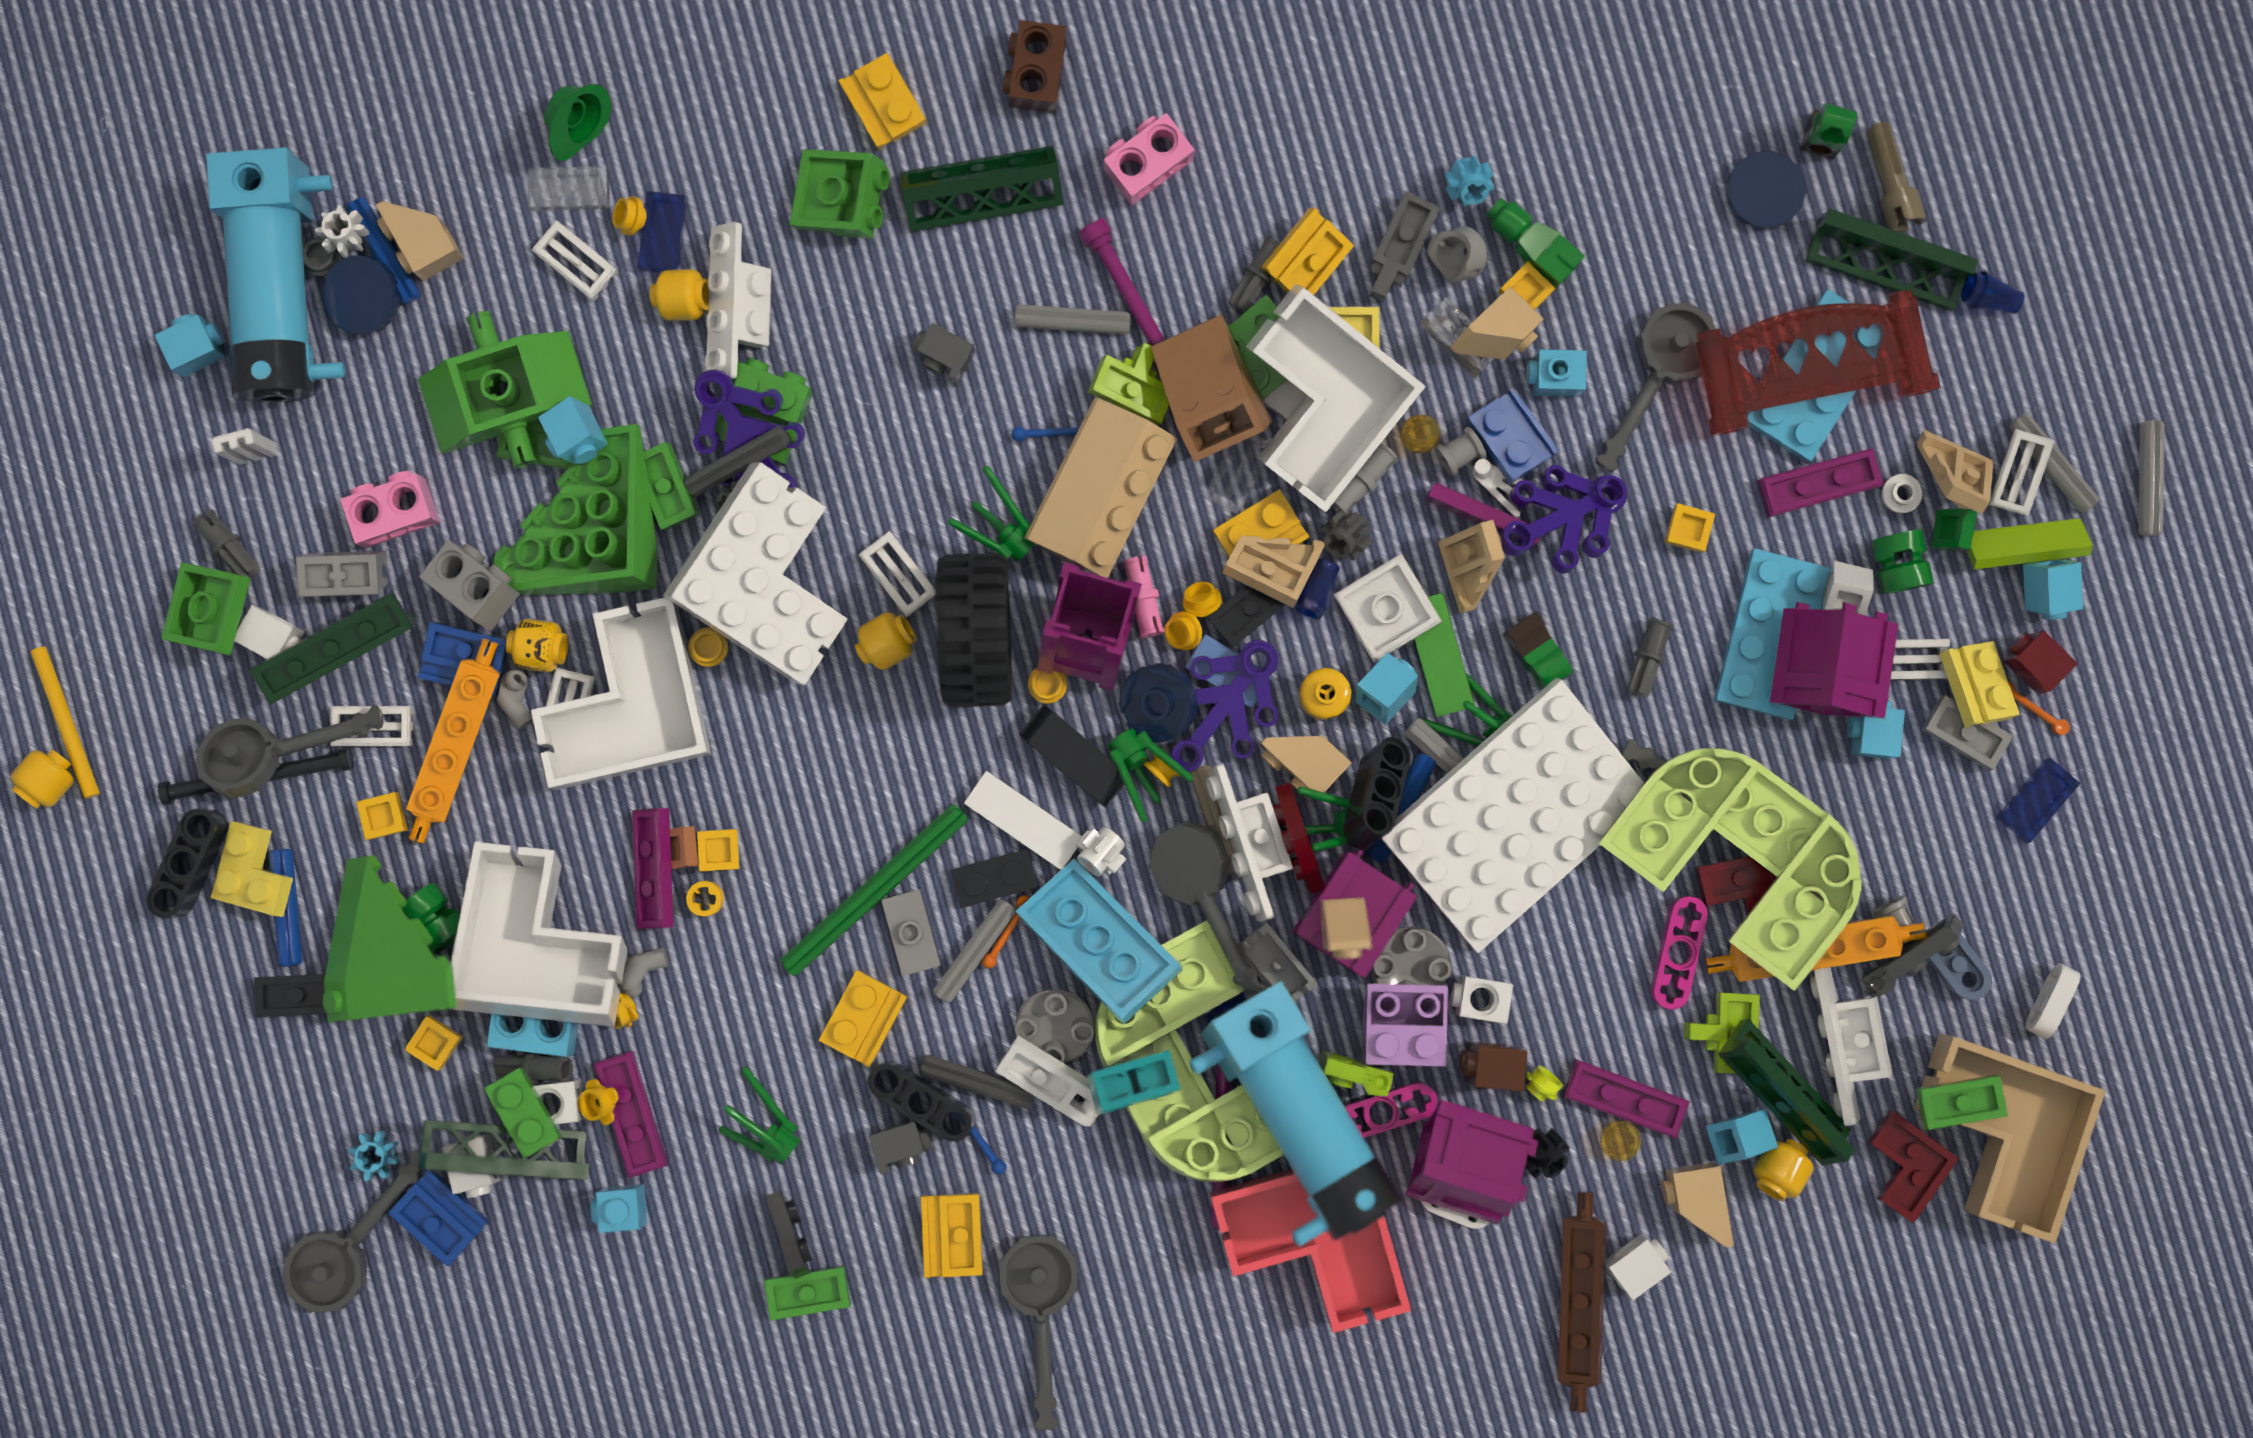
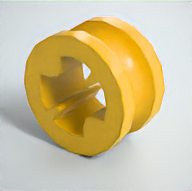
(1161, 771)
(696, 907)

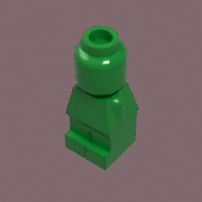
(1535, 243)

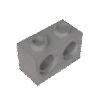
(468, 586)

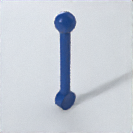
(1019, 433)
(997, 1165)

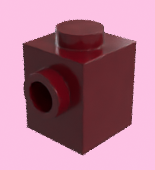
(2039, 661)

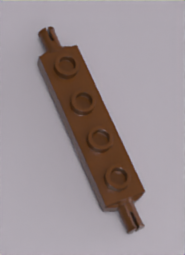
(1582, 1301)

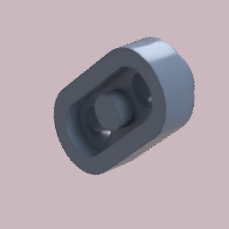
(1958, 962)

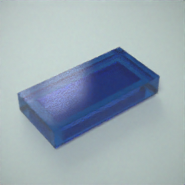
(662, 232)
(2038, 800)

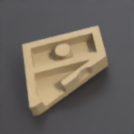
(1960, 473)
(1472, 562)
(1273, 566)

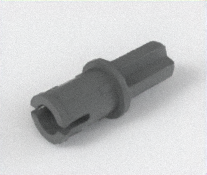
(1253, 279)
(226, 544)
(1649, 657)
(536, 1067)

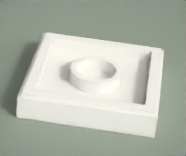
(1388, 608)

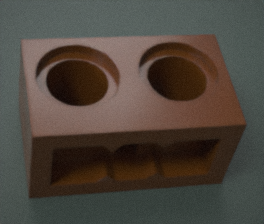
(1044, 67)
(1494, 1066)

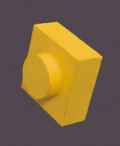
(1529, 285)
(1689, 528)
(382, 816)
(718, 849)
(433, 1043)

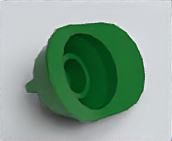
(576, 118)

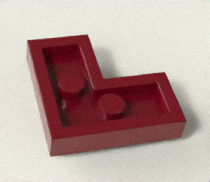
(1297, 839)
(1734, 880)
(1920, 1161)

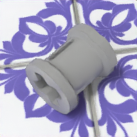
(1460, 451)
(1897, 908)

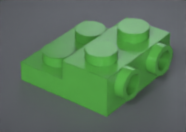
(839, 193)
(795, 395)
(205, 608)

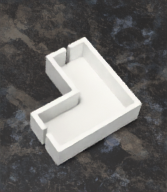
(1349, 402)
(739, 582)
(645, 718)
(512, 959)

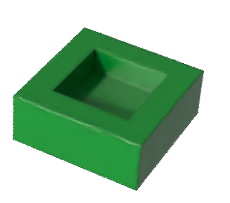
(1953, 529)

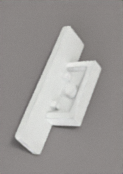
(735, 302)
(1254, 838)
(1854, 1042)

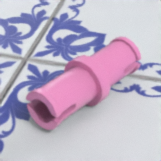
(1147, 608)

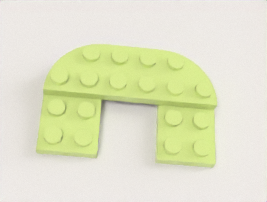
(1769, 822)
(1189, 1128)

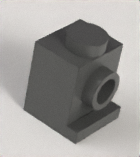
(944, 352)
(900, 1145)

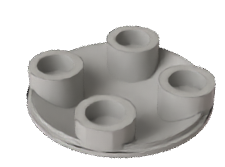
(1412, 958)
(1057, 1024)

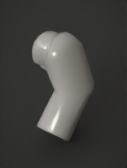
(511, 698)
(638, 966)

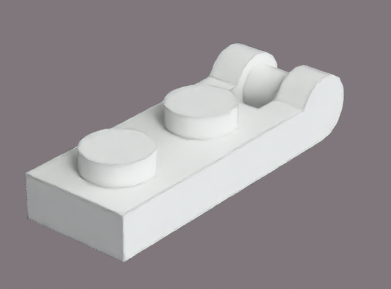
(1048, 1080)

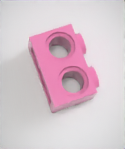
(1155, 165)
(391, 519)

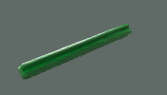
(874, 890)

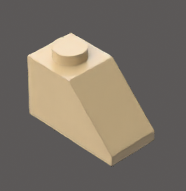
(1500, 328)
(1700, 1198)

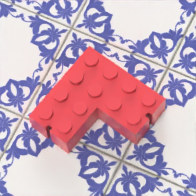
(1350, 1271)

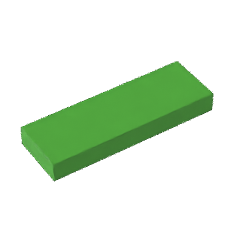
(1443, 663)

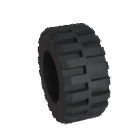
(973, 630)

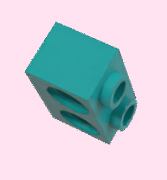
(1133, 1082)

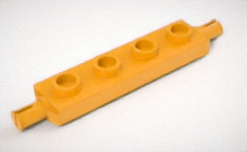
(453, 740)
(1856, 943)

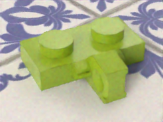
(1131, 385)
(1719, 1026)
(1346, 1070)

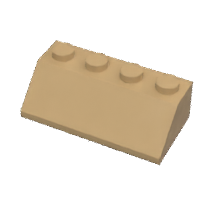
(1100, 488)

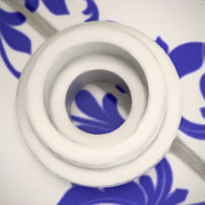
(1890, 496)

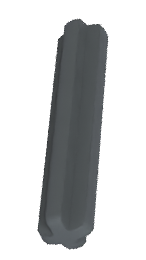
(736, 461)
(975, 1081)

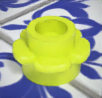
(1543, 1084)

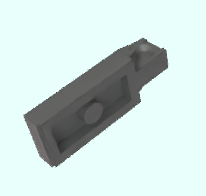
(1402, 243)
(1939, 938)

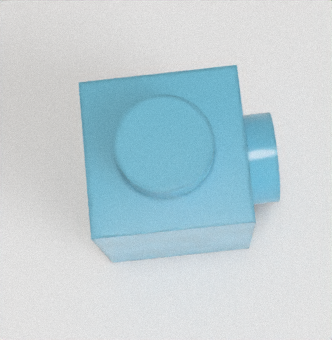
(191, 344)
(1557, 372)
(572, 431)
(2053, 588)
(1386, 688)
(1877, 736)
(1741, 1136)
(619, 1208)

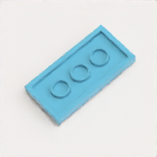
(1806, 424)
(1752, 647)
(1099, 941)

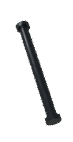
(342, 759)

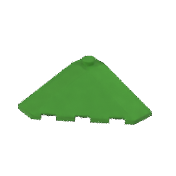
(593, 531)
(380, 956)

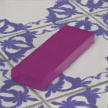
(1820, 482)
(1469, 508)
(652, 868)
(1626, 1098)
(633, 1116)

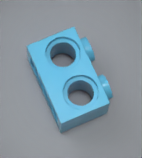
(532, 1037)

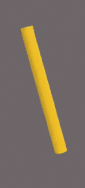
(65, 722)

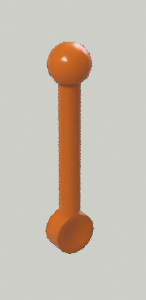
(2059, 727)
(990, 959)

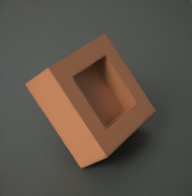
(683, 848)

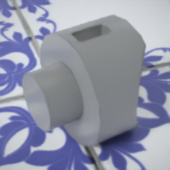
(1458, 253)

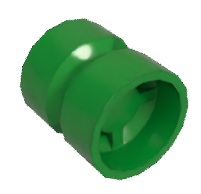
(1904, 575)
(431, 908)

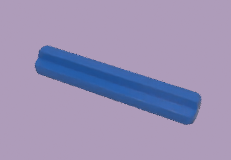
(384, 250)
(1414, 785)
(287, 927)

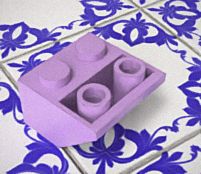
(1405, 1025)

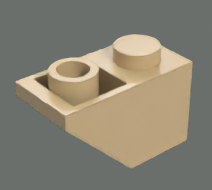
(422, 238)
(1308, 759)
(1345, 927)

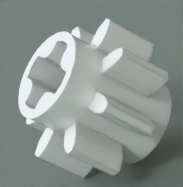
(336, 224)
(1101, 851)

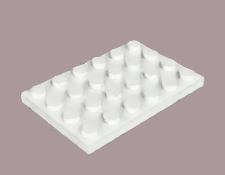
(1514, 815)

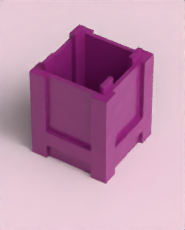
(1093, 608)
(1834, 661)
(1384, 903)
(1471, 1162)

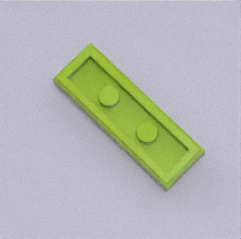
(2029, 543)

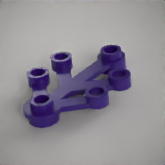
(740, 428)
(1567, 513)
(1230, 699)

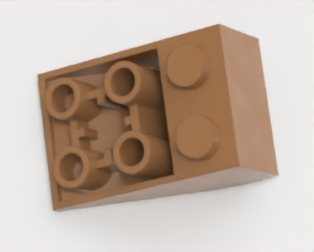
(1209, 388)

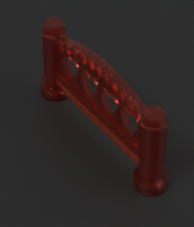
(1736, 392)

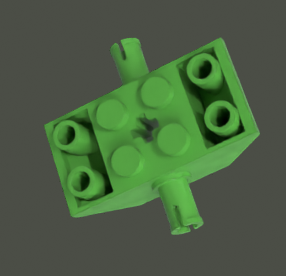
(462, 389)

